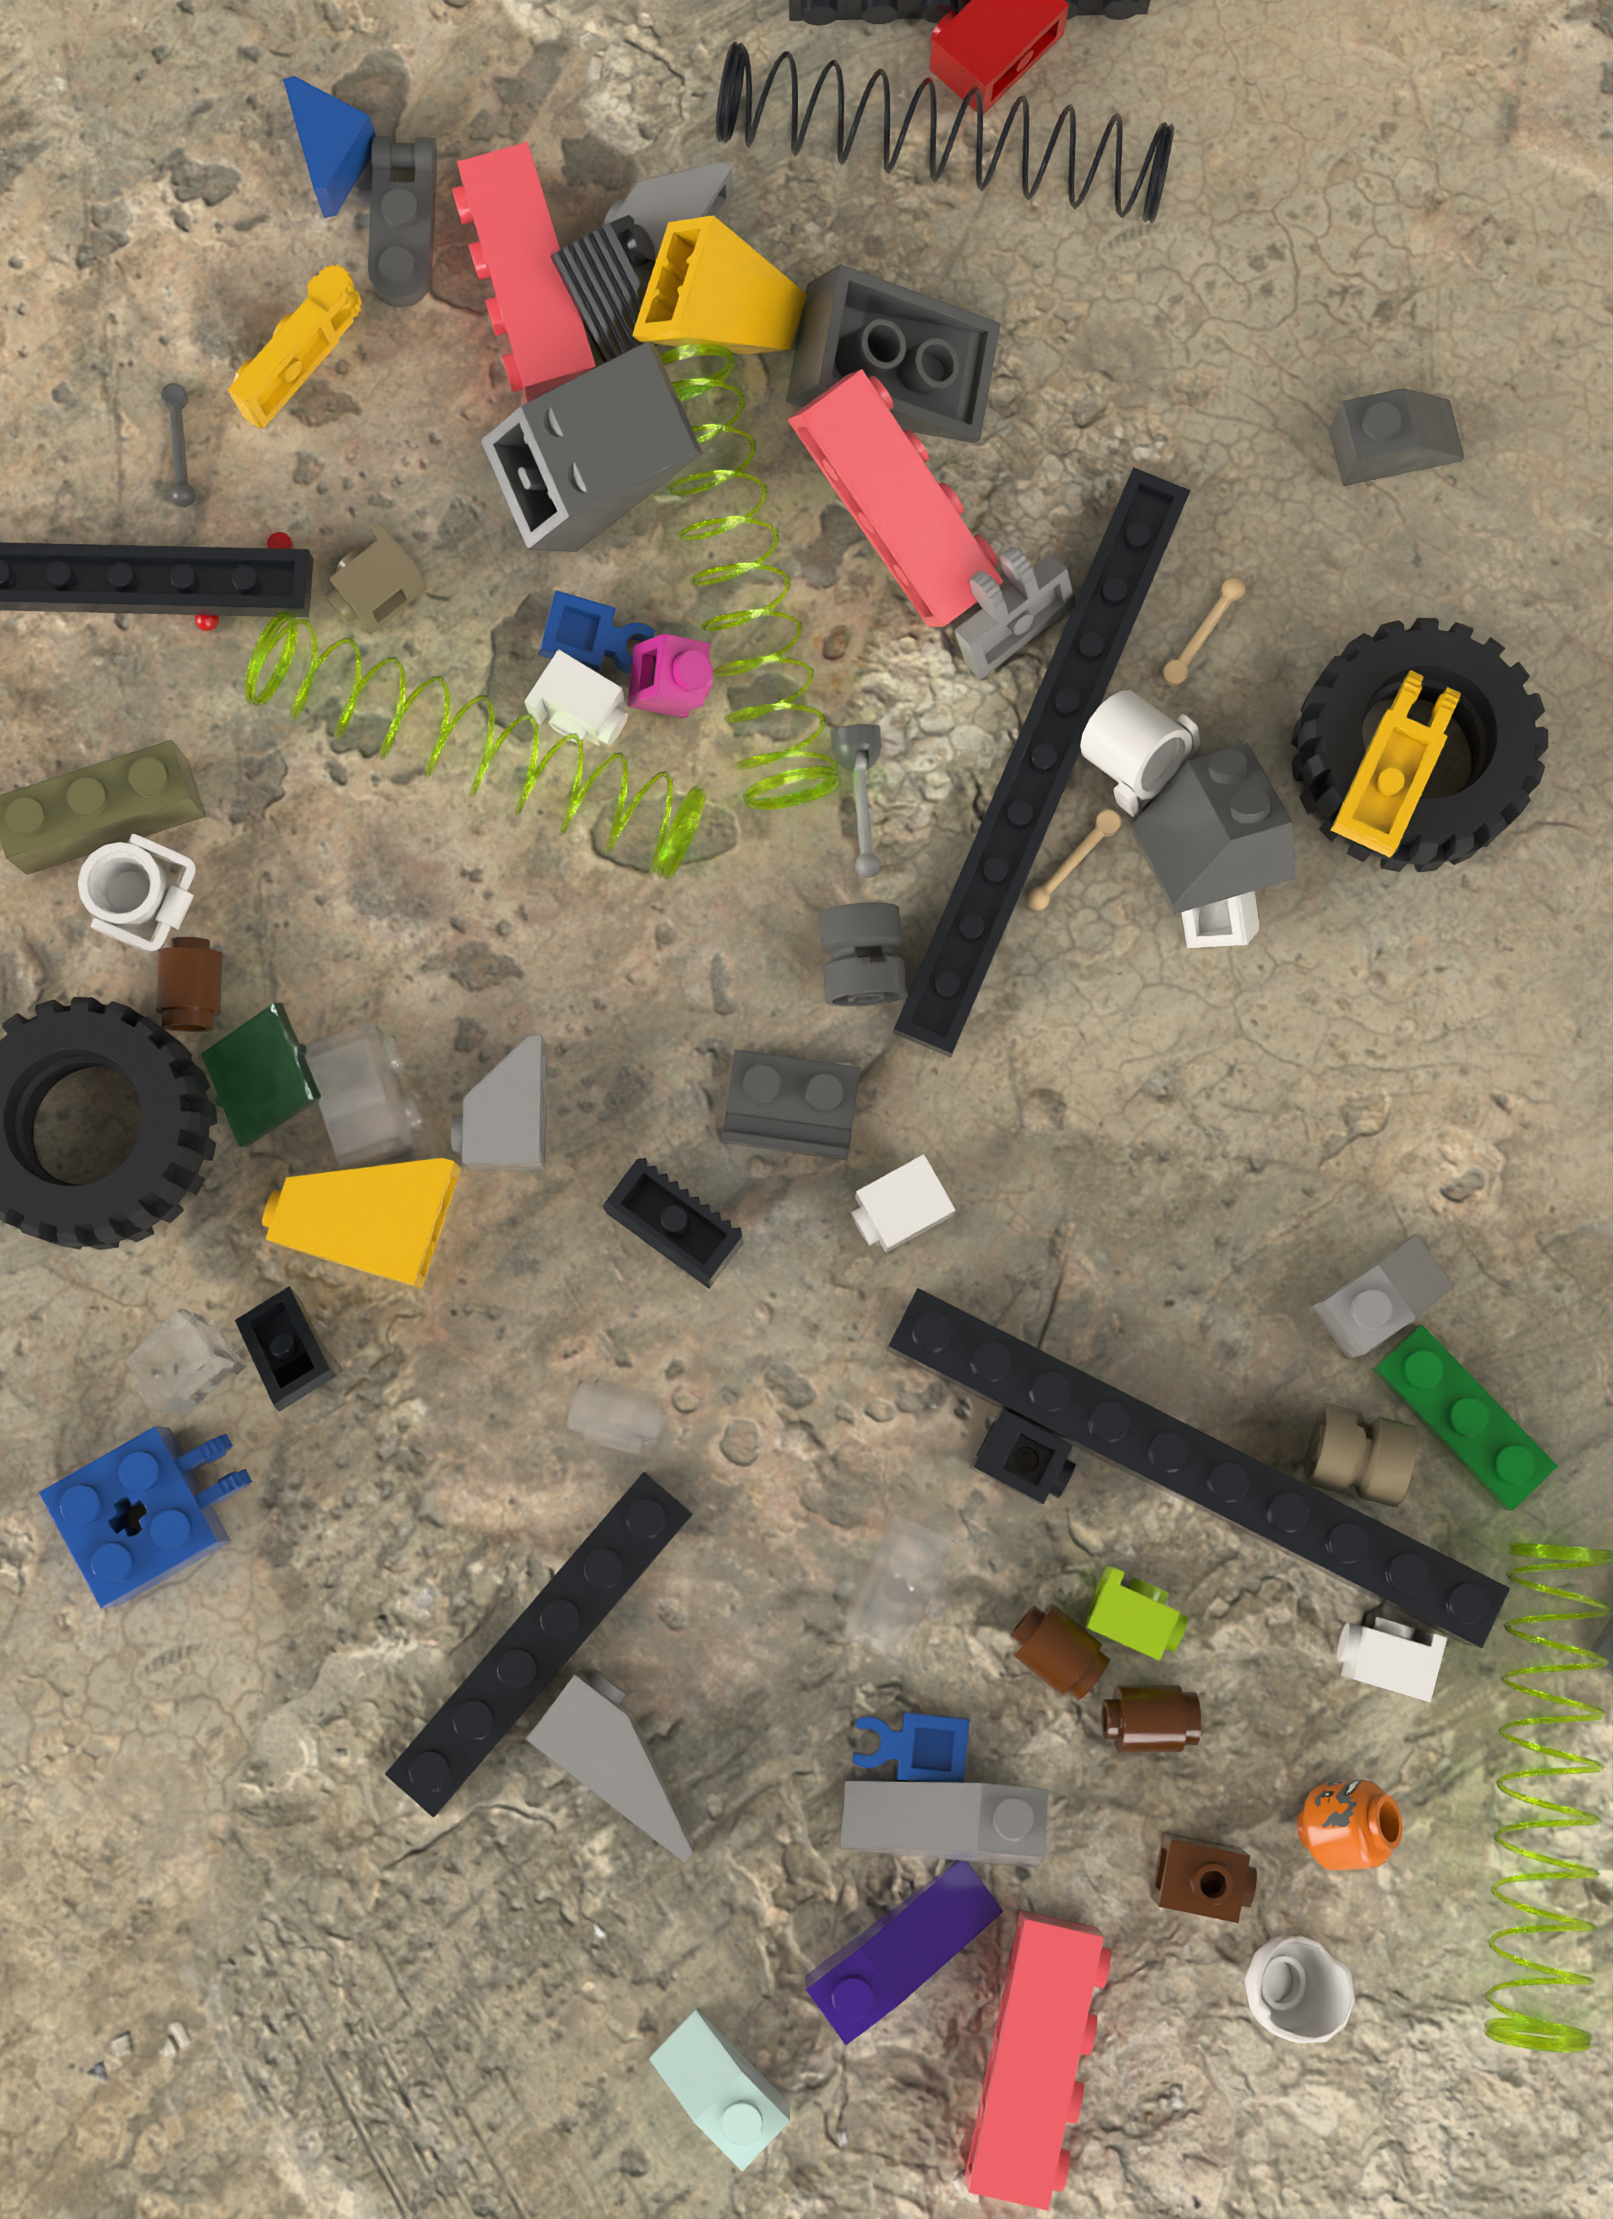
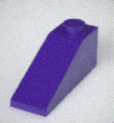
(901, 1950)

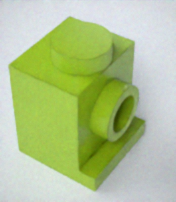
(1134, 1615)

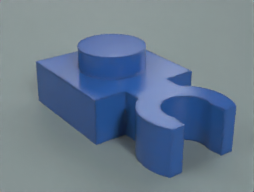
(587, 634)
(926, 1746)

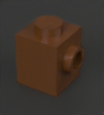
(1203, 1878)

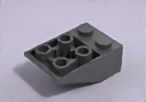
(591, 450)

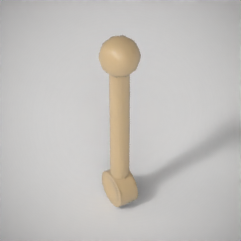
(1176, 671)
(1106, 825)

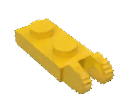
(296, 347)
(1394, 770)

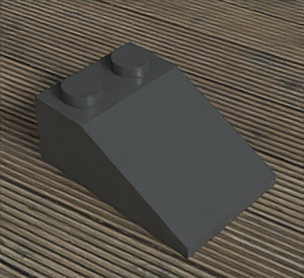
(920, 348)

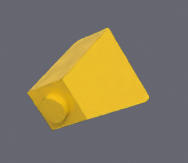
(717, 293)
(367, 1217)

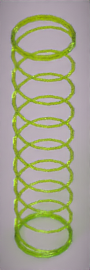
(686, 390)
(666, 857)
(1503, 2029)

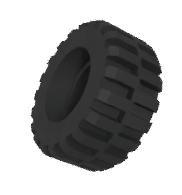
(1490, 711)
(169, 1142)

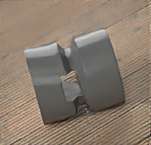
(856, 933)

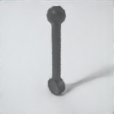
(175, 400)

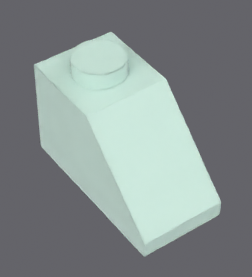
(721, 2089)

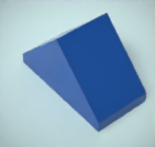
(333, 140)

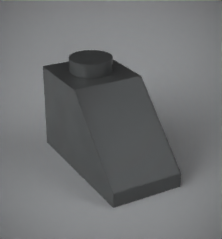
(1393, 435)

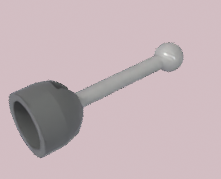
(858, 750)

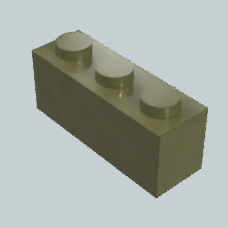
(98, 807)

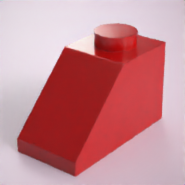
(994, 44)

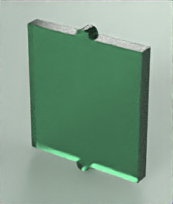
(261, 1075)

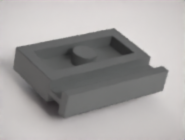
(791, 1105)

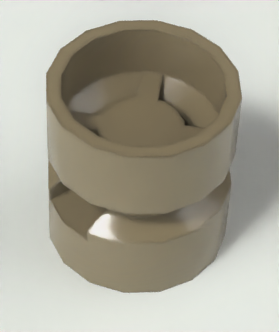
(1362, 1455)

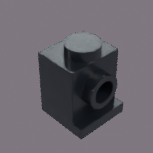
(1007, 1436)

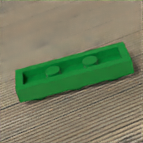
(1464, 1418)

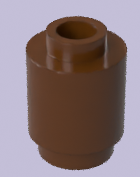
(189, 985)
(1059, 1651)
(1151, 1718)

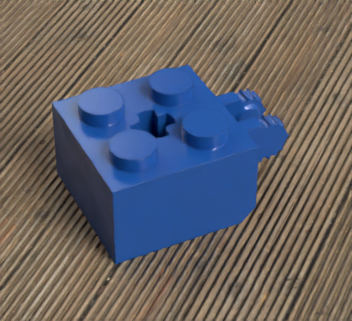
(179, 1521)

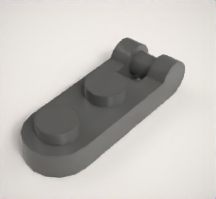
(402, 220)

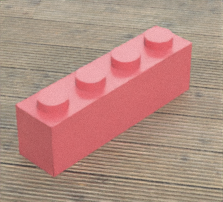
(514, 251)
(894, 496)
(1035, 2060)

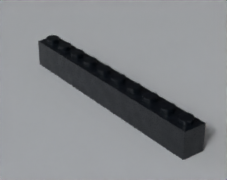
(1199, 1469)

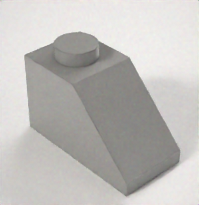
(675, 197)
(506, 1113)
(1383, 1298)

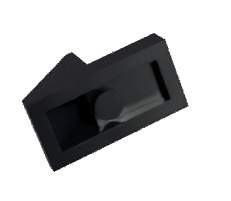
(286, 1348)

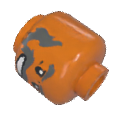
(1350, 1825)

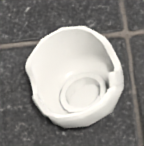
(1299, 1989)

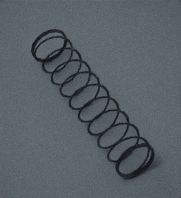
(730, 96)

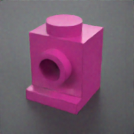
(680, 678)

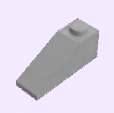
(605, 1750)
(946, 1821)

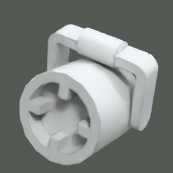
(1138, 747)
(134, 893)

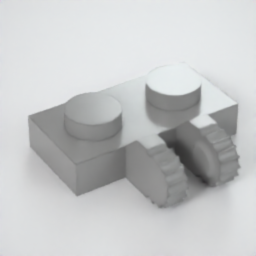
(1015, 616)

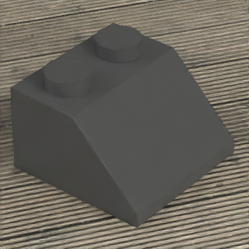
(1217, 831)

